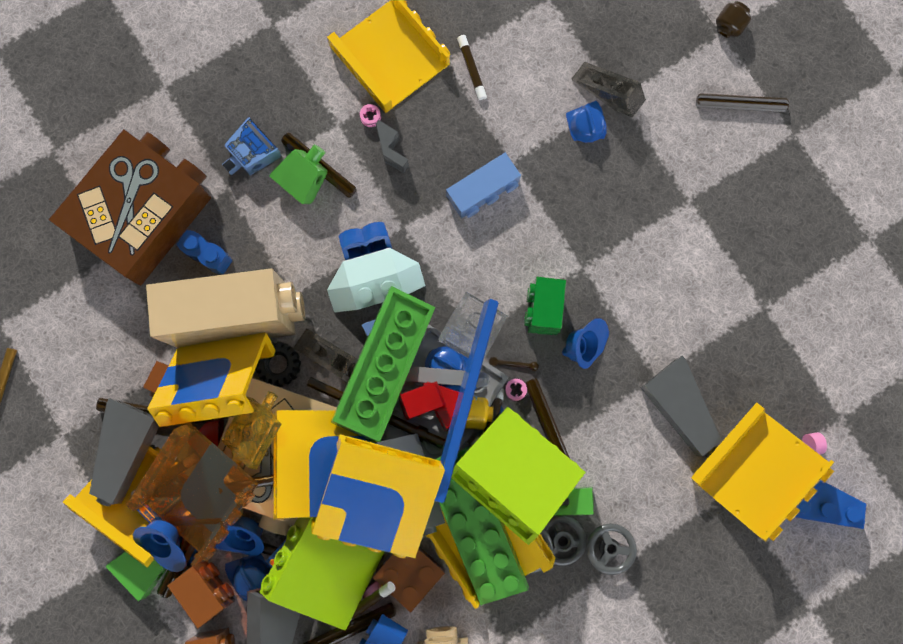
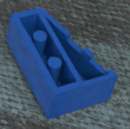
(833, 507)

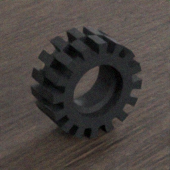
(288, 374)

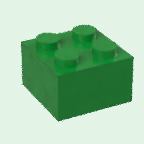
(546, 306)

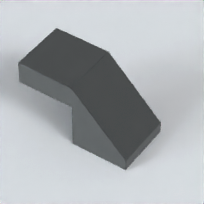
(388, 140)

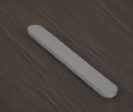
(443, 376)

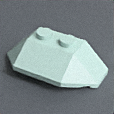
(368, 277)

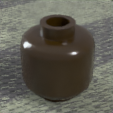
(733, 19)

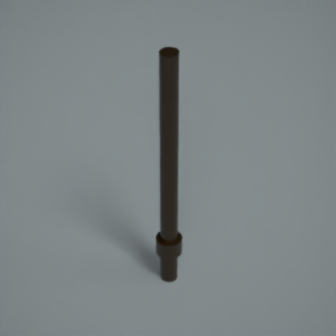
(423, 433)

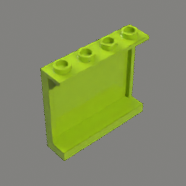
(517, 475)
(319, 575)

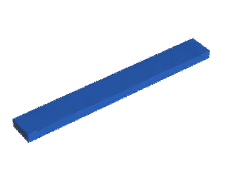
(466, 395)

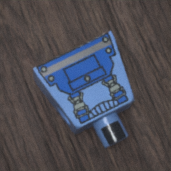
(250, 149)

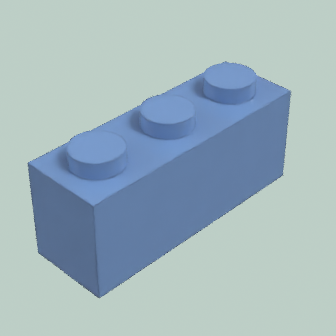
(483, 186)

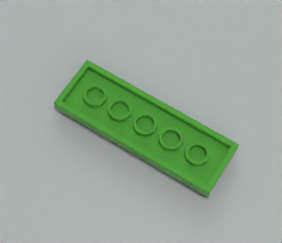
(383, 365)
(482, 545)

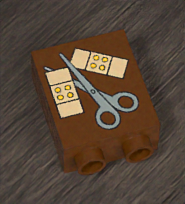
(133, 205)

